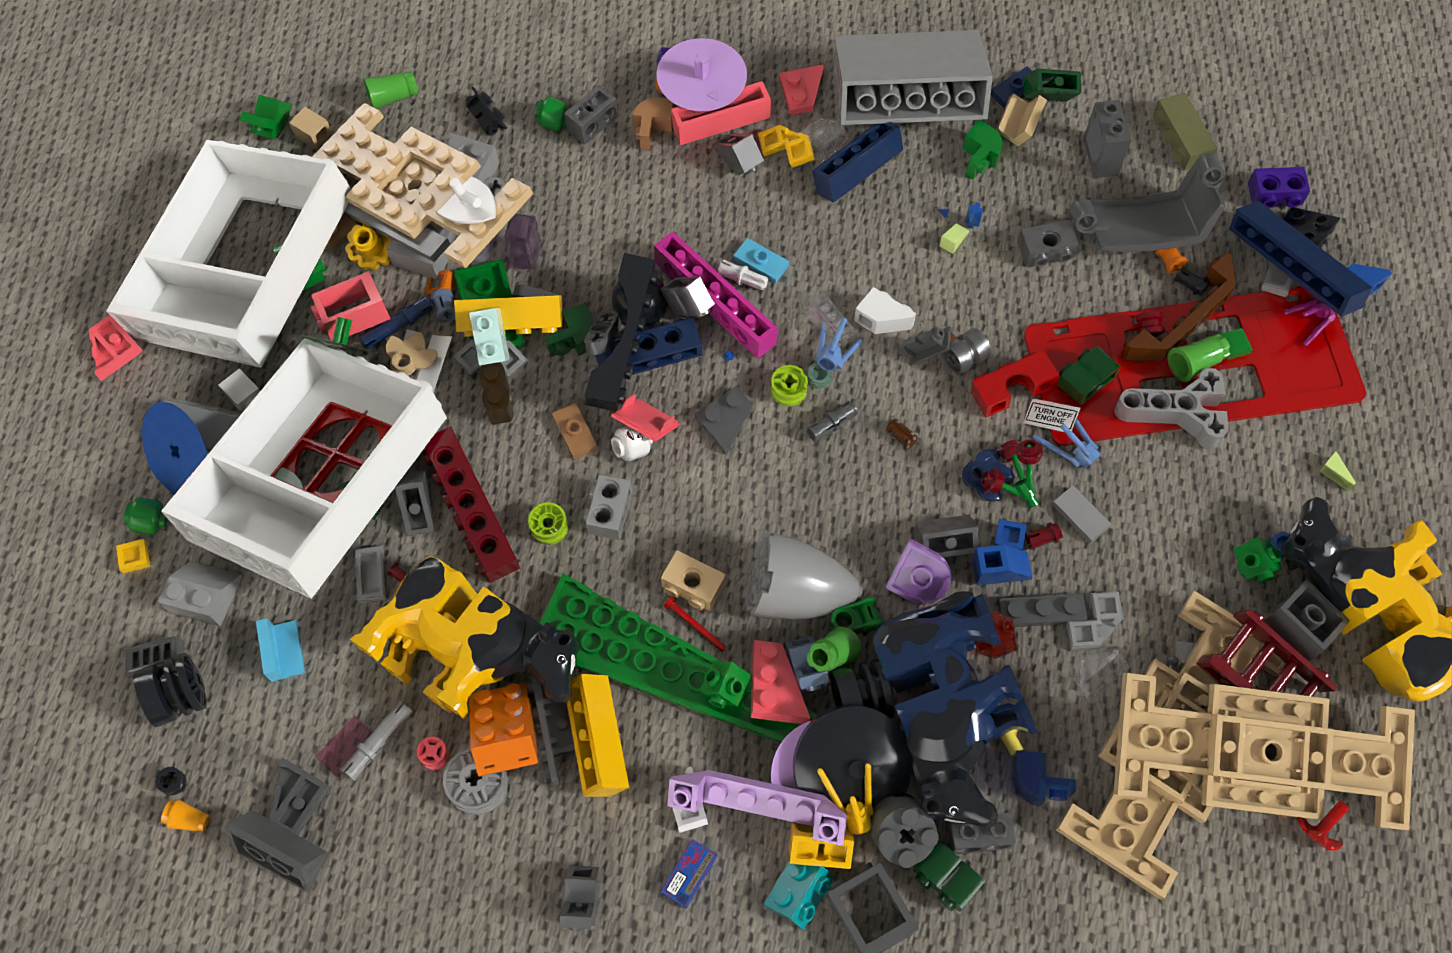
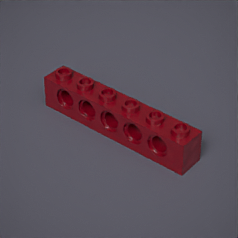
(502, 560)

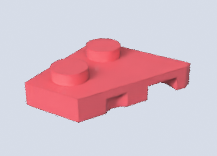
(801, 88)

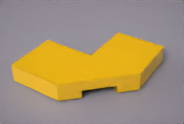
(781, 138)

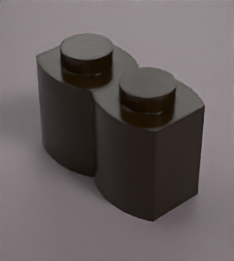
(496, 393)

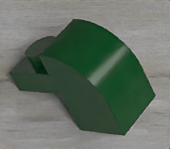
(578, 323)

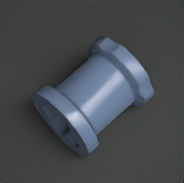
(443, 305)

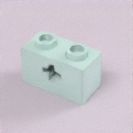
(489, 336)

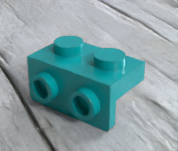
(799, 892)

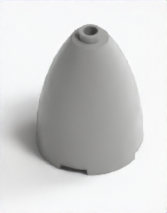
(797, 581)

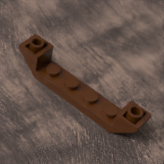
(1147, 348)

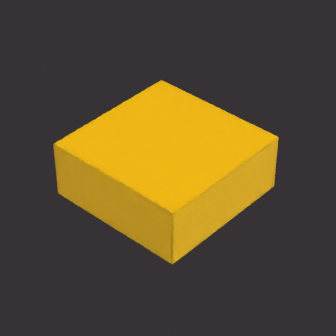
(133, 556)

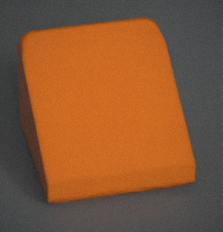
(447, 282)

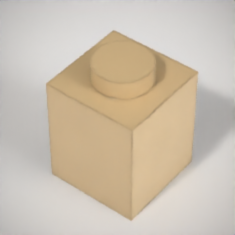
(310, 128)

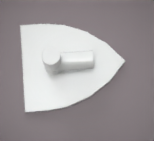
(470, 203)

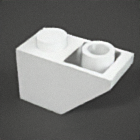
(883, 314)

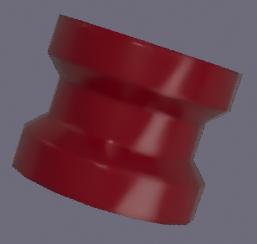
(1151, 322)

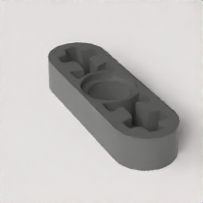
(602, 332)

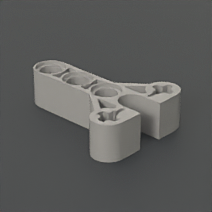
(1204, 424)

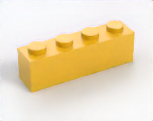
(516, 313)
(596, 737)

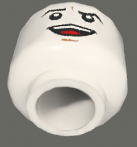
(630, 444)

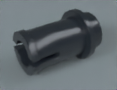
(1192, 281)

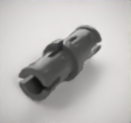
(831, 421)

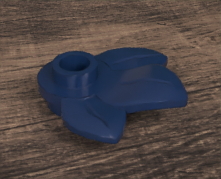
(985, 462)

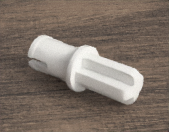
(742, 275)

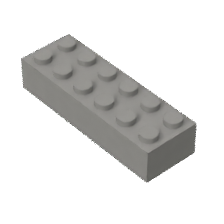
(410, 260)

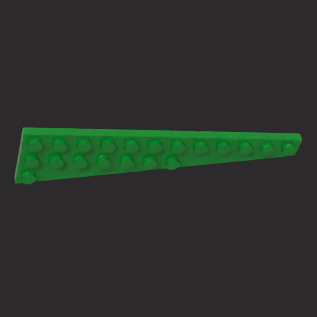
(646, 656)

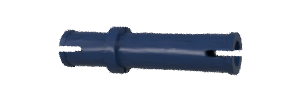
(405, 316)

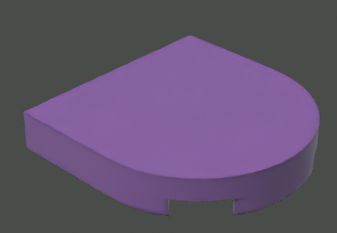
(920, 575)

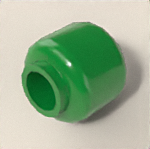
(551, 113)
(145, 516)

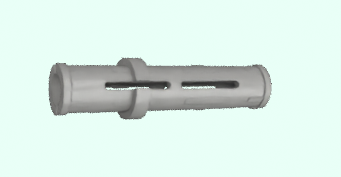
(374, 743)

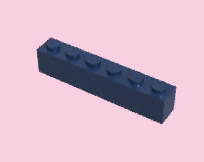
(1300, 258)

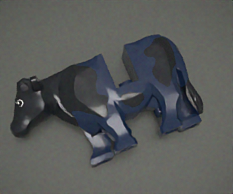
(963, 714)

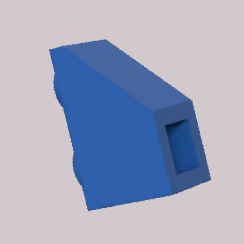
(1000, 565)

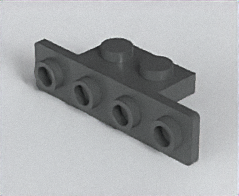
(555, 727)

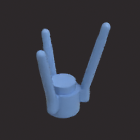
(830, 356)
(1085, 452)

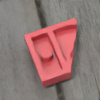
(111, 347)

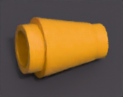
(184, 817)

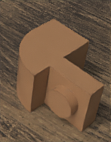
(651, 116)

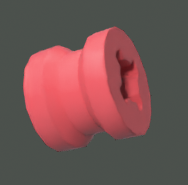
(429, 748)

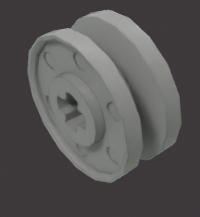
(468, 798)

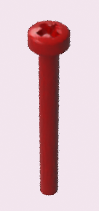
(670, 603)

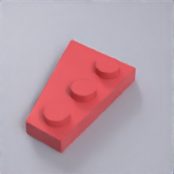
(774, 686)

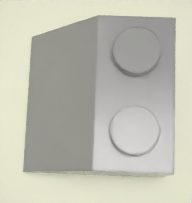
(200, 592)

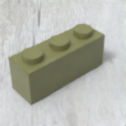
(1183, 129)

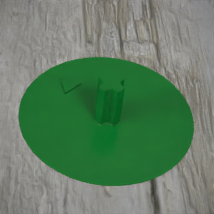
(340, 335)

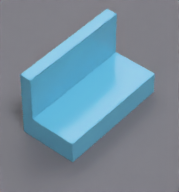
(280, 649)

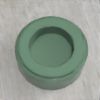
(818, 377)

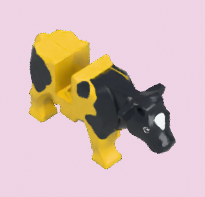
(1383, 584)
(468, 633)

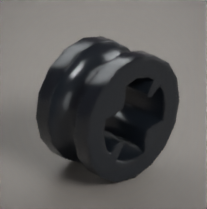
(173, 788)

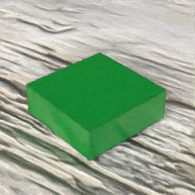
(1238, 343)

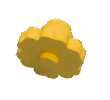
(367, 248)

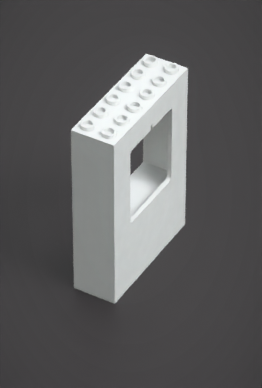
(219, 311)

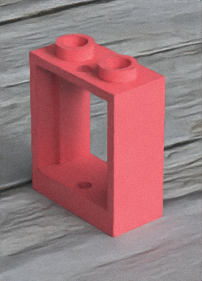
(347, 292)

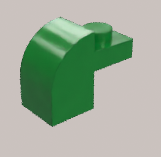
(268, 118)
(985, 147)

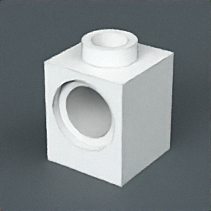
(239, 389)

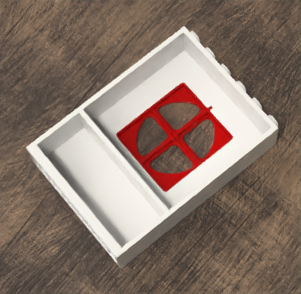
(290, 532)

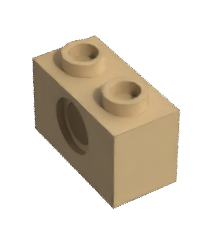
(684, 568)

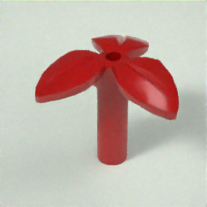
(1318, 832)

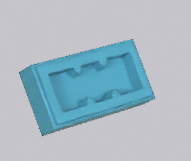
(761, 260)

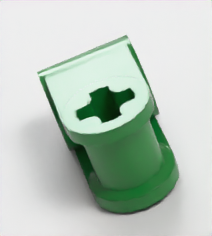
(861, 616)

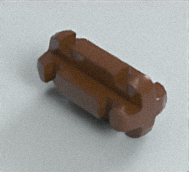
(901, 433)

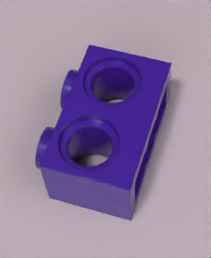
(1279, 186)

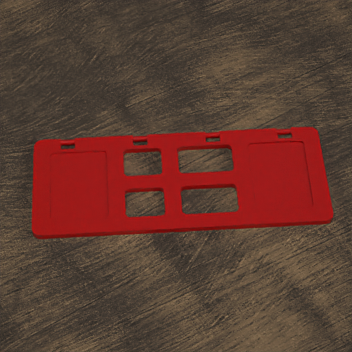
(1288, 372)

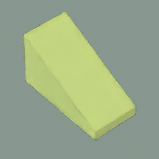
(953, 238)
(1337, 471)

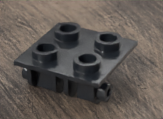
(1312, 224)

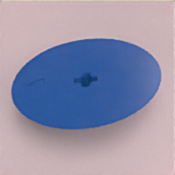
(171, 444)

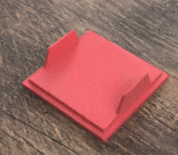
(645, 418)

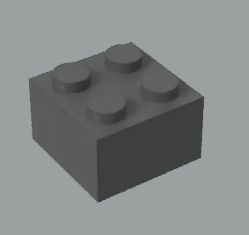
(1307, 620)

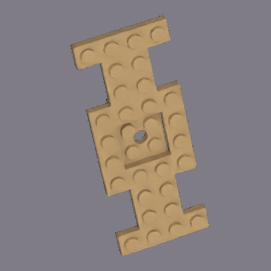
(391, 174)
(1232, 745)
(1133, 826)

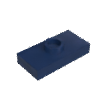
(1010, 86)

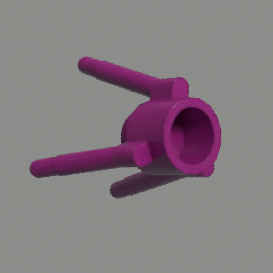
(1320, 311)

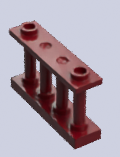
(1219, 665)

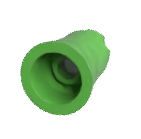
(390, 88)
(1191, 359)
(835, 650)

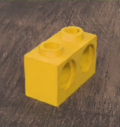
(807, 851)

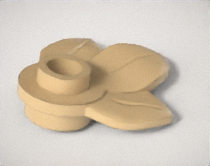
(409, 351)

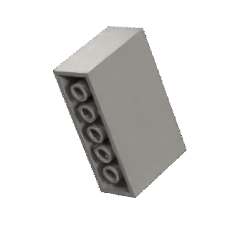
(911, 77)

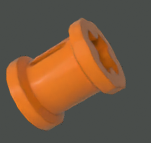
(1172, 259)

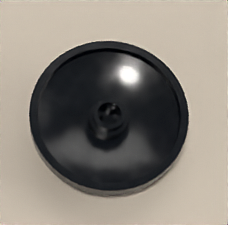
(842, 745)

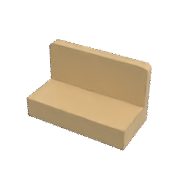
(1020, 119)

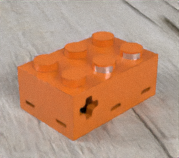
(502, 729)

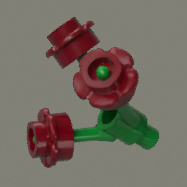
(1028, 453)

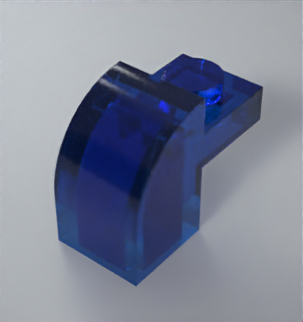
(1031, 780)

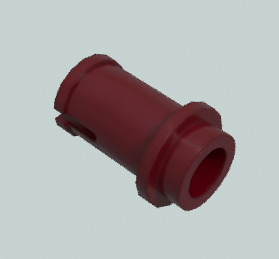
(1043, 536)

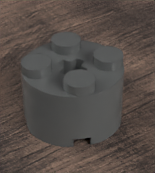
(915, 839)

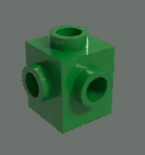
(1258, 560)
(725, 683)

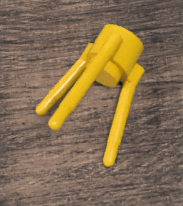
(857, 813)

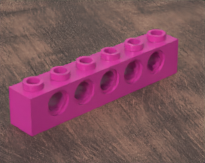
(729, 306)

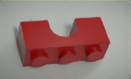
(1032, 371)

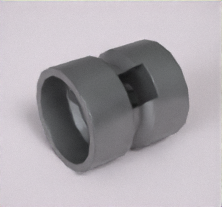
(968, 349)

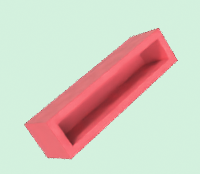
(747, 108)

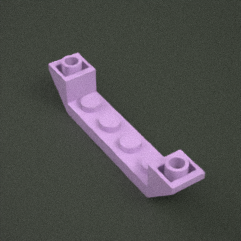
(761, 798)

